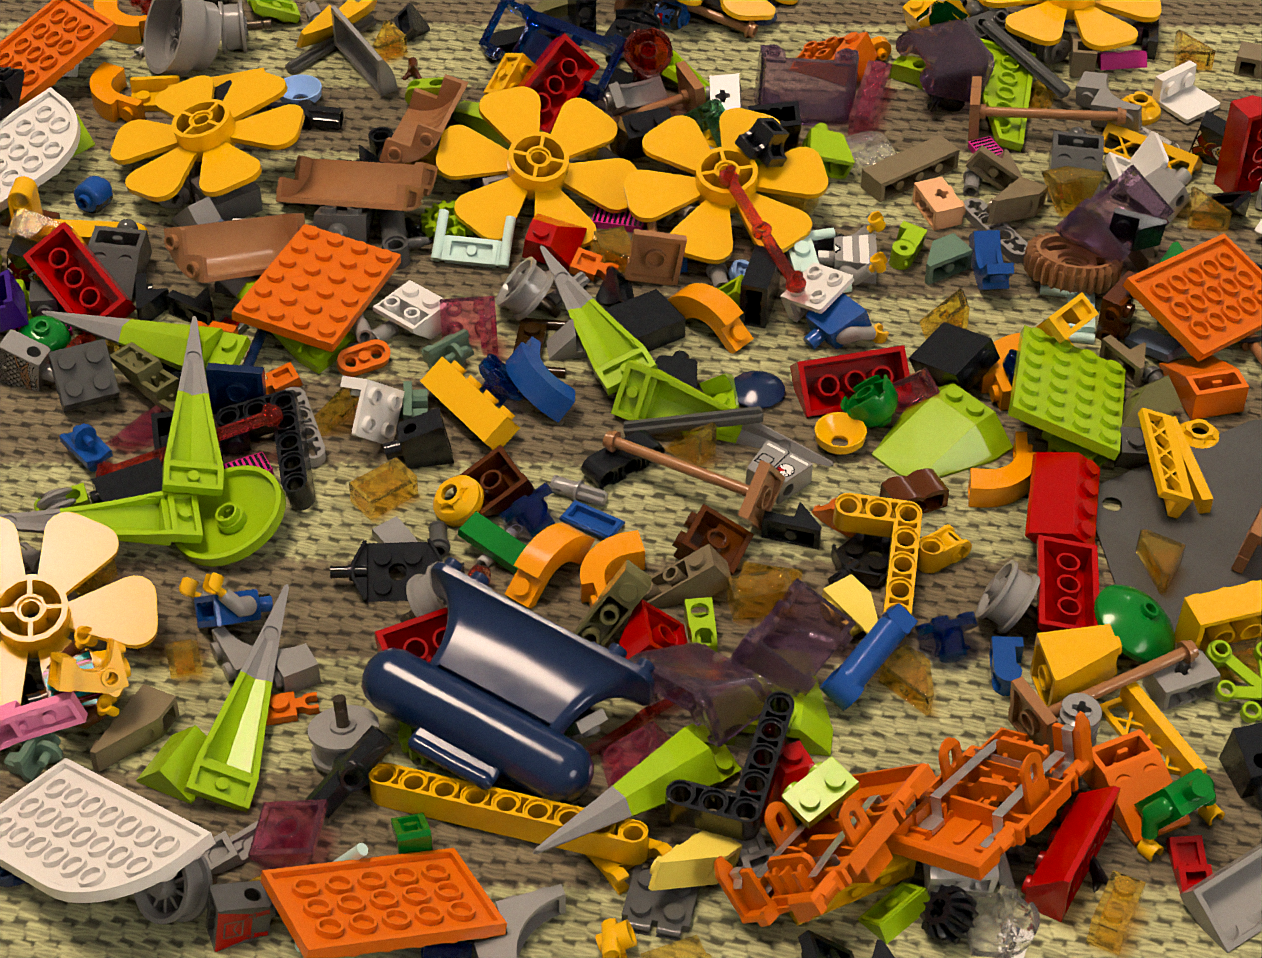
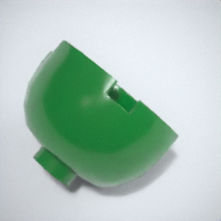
(47, 331)
(872, 402)

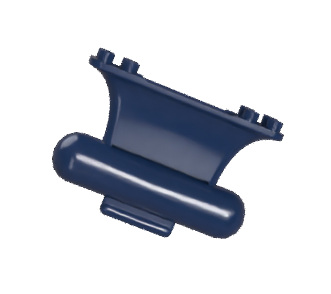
(502, 690)

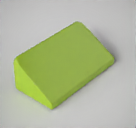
(895, 911)

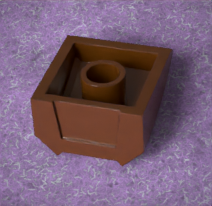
(499, 480)

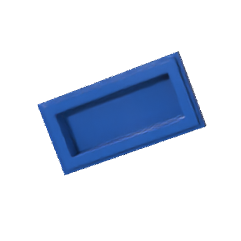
(591, 520)

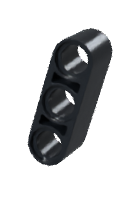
(612, 467)

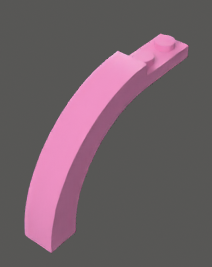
(39, 718)

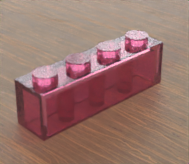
(870, 97)

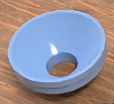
(302, 86)

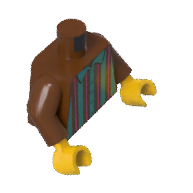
(96, 704)

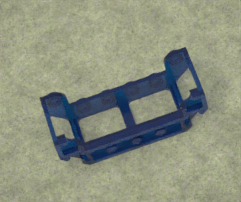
(536, 20)

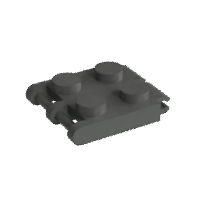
(666, 909)

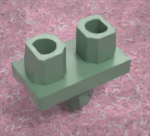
(452, 348)
(414, 401)
(34, 756)

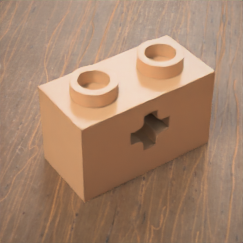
(938, 203)

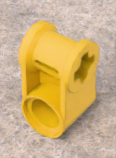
(941, 549)

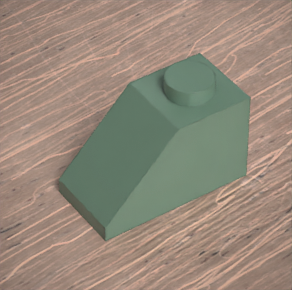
(947, 257)

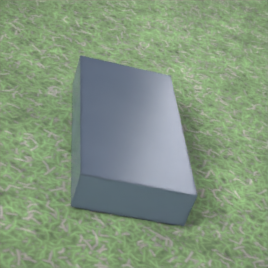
(1157, 344)

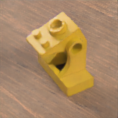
(1077, 311)
(69, 677)

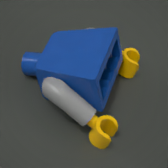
(842, 324)
(225, 605)

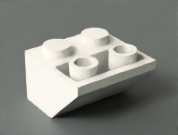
(413, 309)

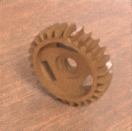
(1069, 266)

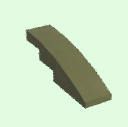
(147, 375)

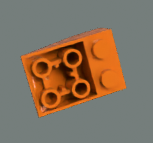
(855, 41)
(1207, 386)
(1138, 770)

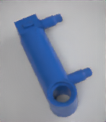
(848, 680)

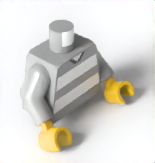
(858, 252)

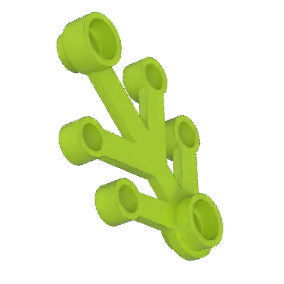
(1250, 692)

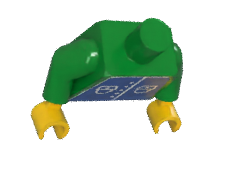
(1173, 803)

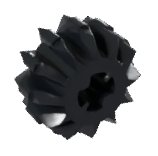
(949, 915)

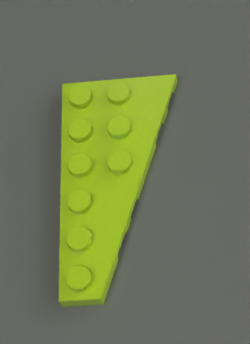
(1007, 87)

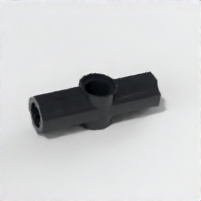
(316, 115)
(364, 757)

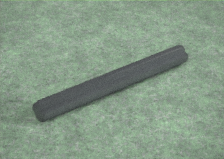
(325, 47)
(1025, 58)
(690, 421)

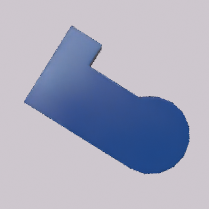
(1004, 659)

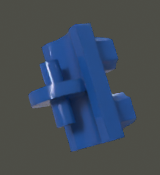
(86, 446)

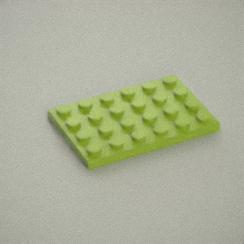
(1068, 392)

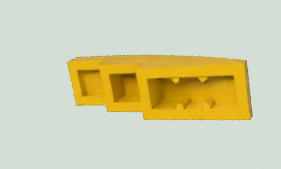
(322, 27)

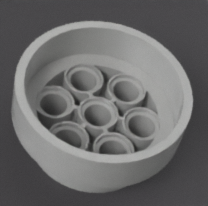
(181, 36)

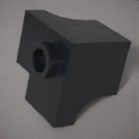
(764, 142)

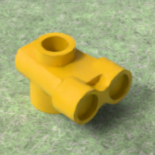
(615, 938)

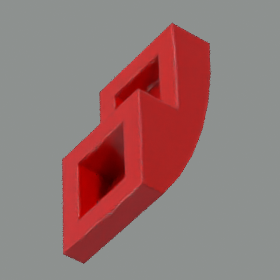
(1188, 860)

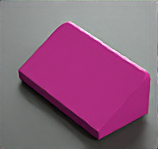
(1122, 59)

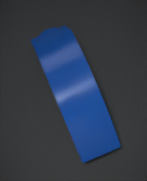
(987, 261)
(537, 382)

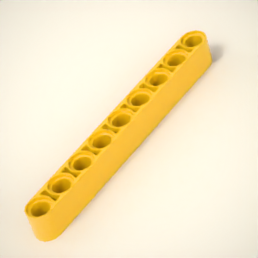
(501, 812)

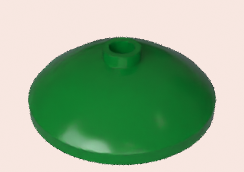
(1137, 621)

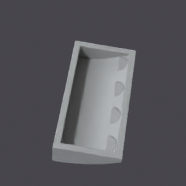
(362, 54)
(1229, 901)

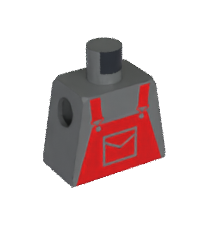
(238, 913)

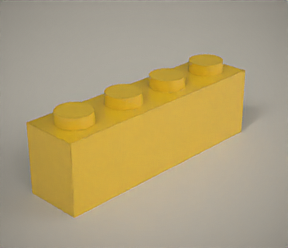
(469, 404)

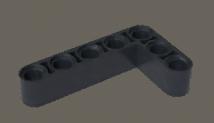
(580, 13)
(289, 440)
(754, 777)

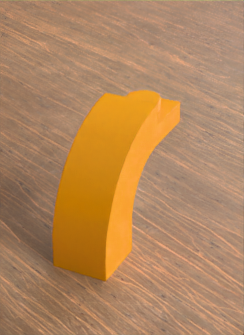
(130, 27)
(105, 88)
(714, 309)
(996, 380)
(1005, 484)
(541, 559)
(605, 560)

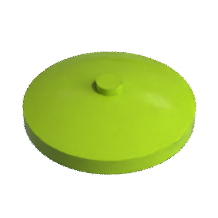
(238, 520)

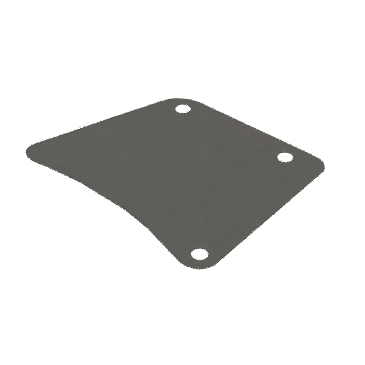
(1211, 539)

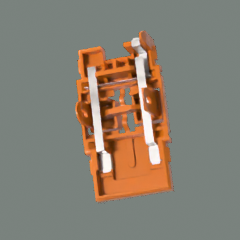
(958, 814)
(829, 856)

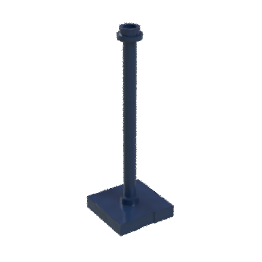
(237, 383)

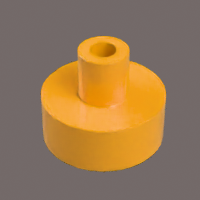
(882, 47)

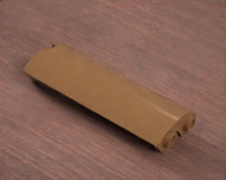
(423, 122)
(357, 184)
(230, 247)

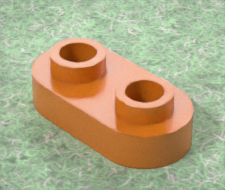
(362, 358)

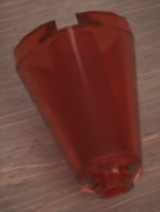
(648, 53)

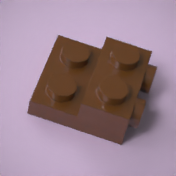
(1116, 311)
(714, 529)

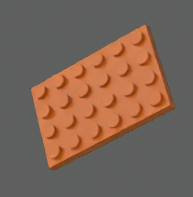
(53, 43)
(317, 287)
(1203, 296)
(382, 904)

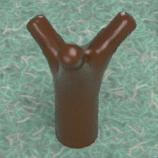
(412, 69)

